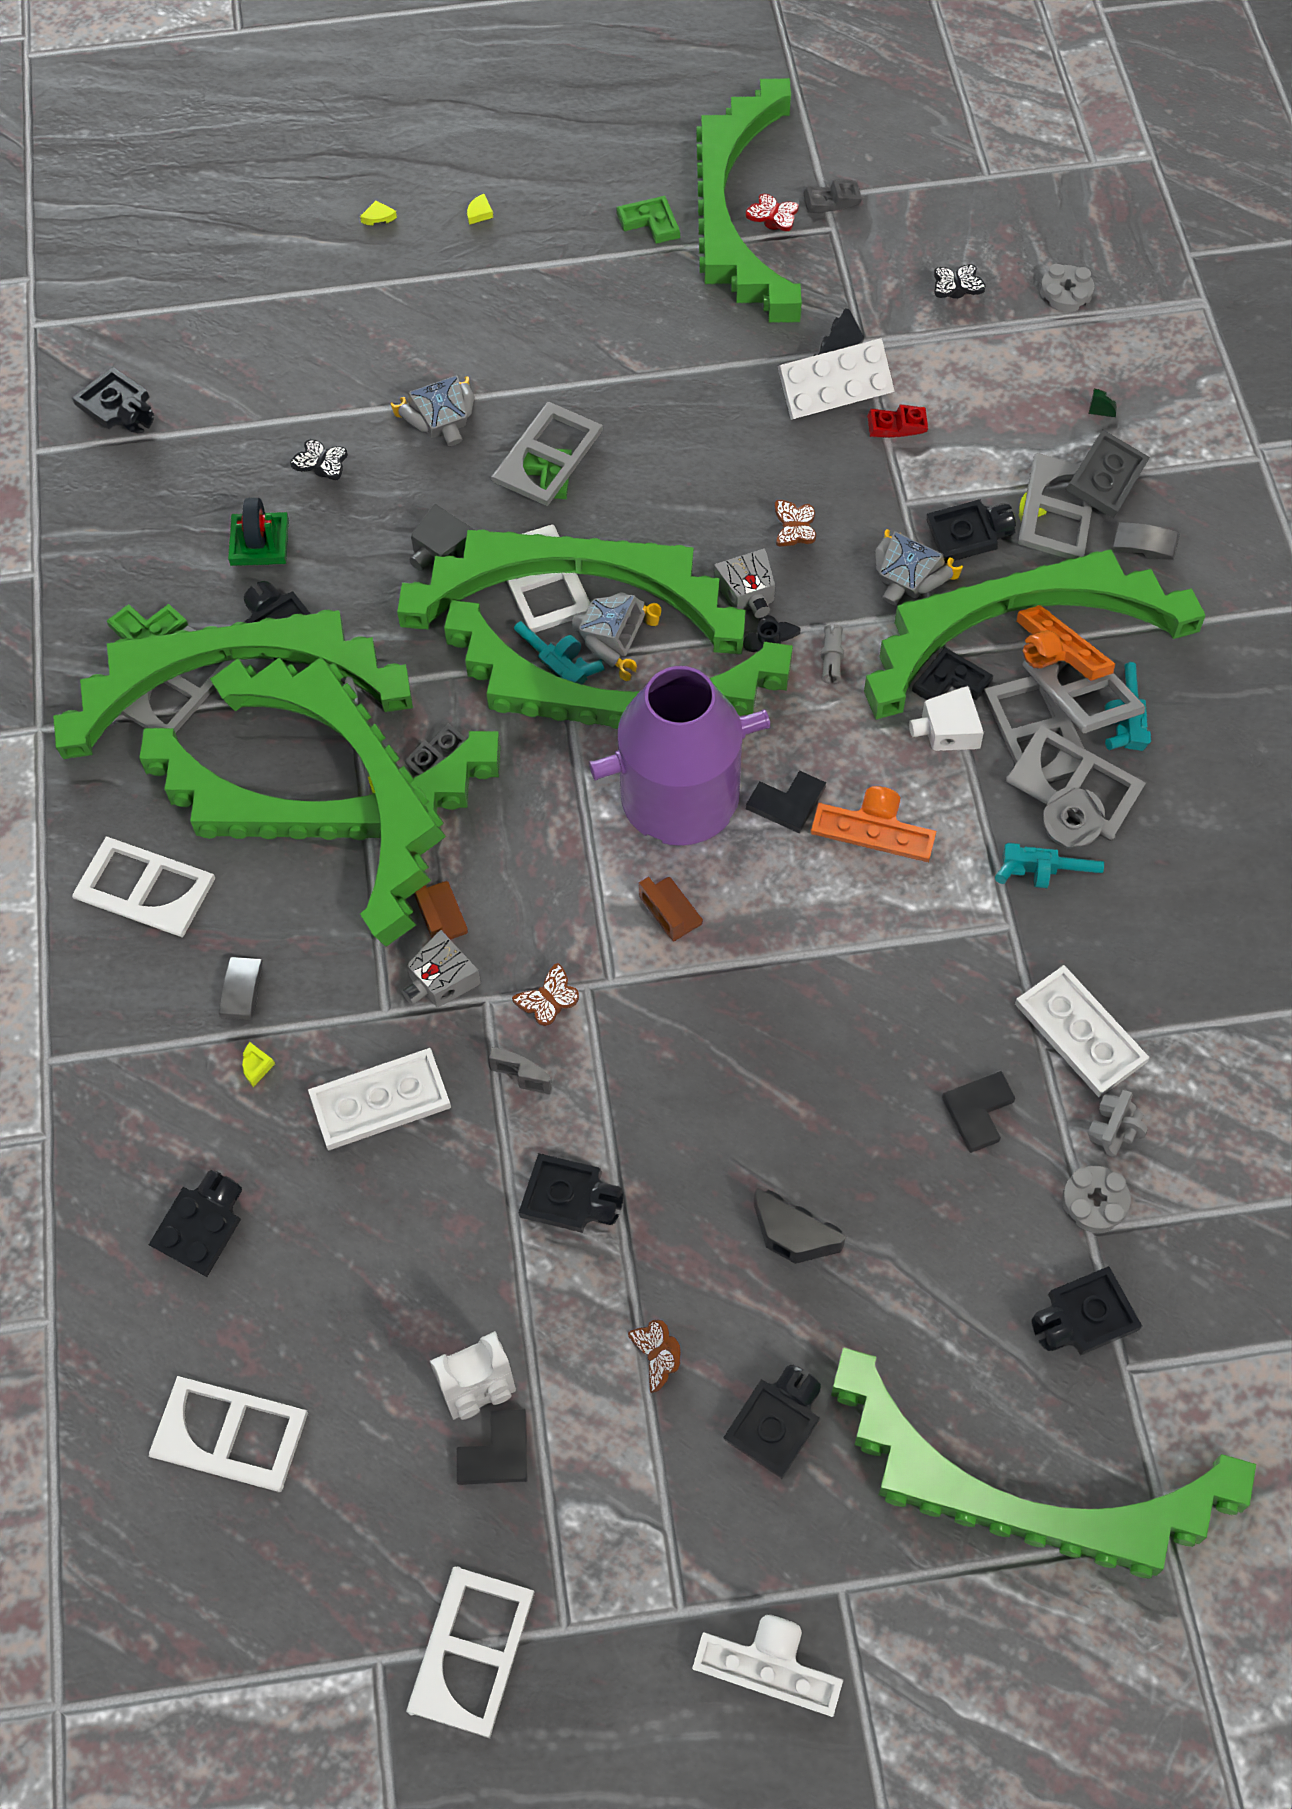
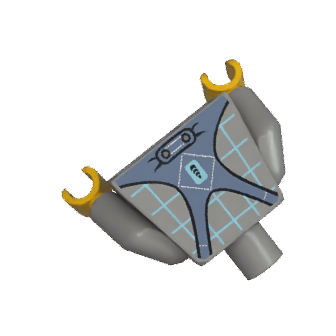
(438, 408)
(910, 567)
(612, 626)

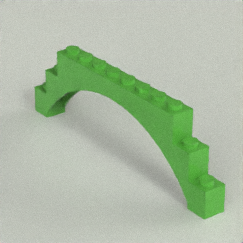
(725, 254)
(508, 555)
(1082, 581)
(150, 661)
(531, 691)
(232, 811)
(406, 823)
(1121, 1536)

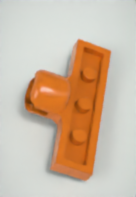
(1056, 642)
(875, 826)

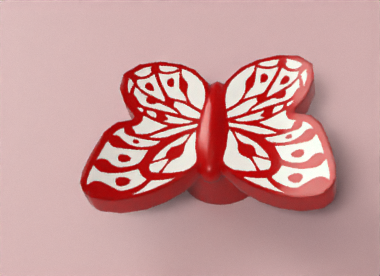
(772, 213)

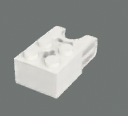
(474, 1377)

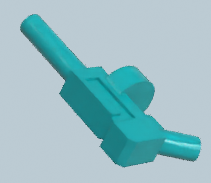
(560, 658)
(1133, 732)
(1041, 862)

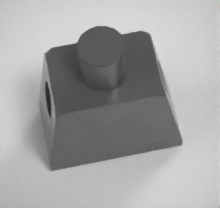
(438, 536)

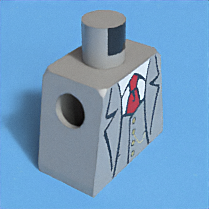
(747, 582)
(440, 972)

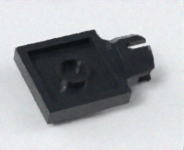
(116, 401)
(970, 528)
(272, 604)
(569, 1195)
(199, 1223)
(1086, 1314)
(776, 1420)

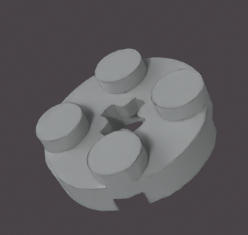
(1067, 275)
(1080, 801)
(1110, 1186)

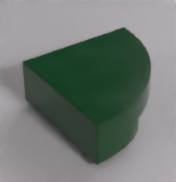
(1102, 404)

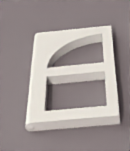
(527, 583)
(172, 917)
(175, 1445)
(430, 1694)

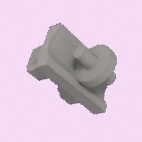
(1123, 1123)

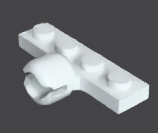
(770, 1666)

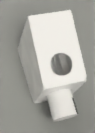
(950, 722)

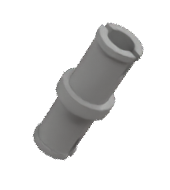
(832, 654)

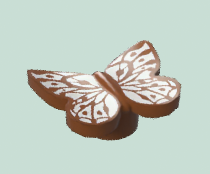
(795, 523)
(550, 998)
(661, 1349)

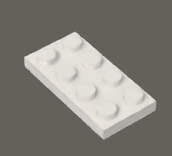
(836, 378)
(1081, 1031)
(379, 1099)

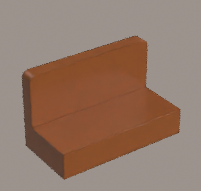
(669, 907)
(441, 910)

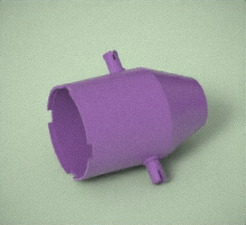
(680, 757)

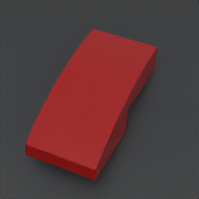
(900, 423)

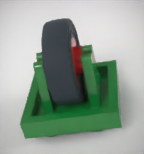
(258, 536)

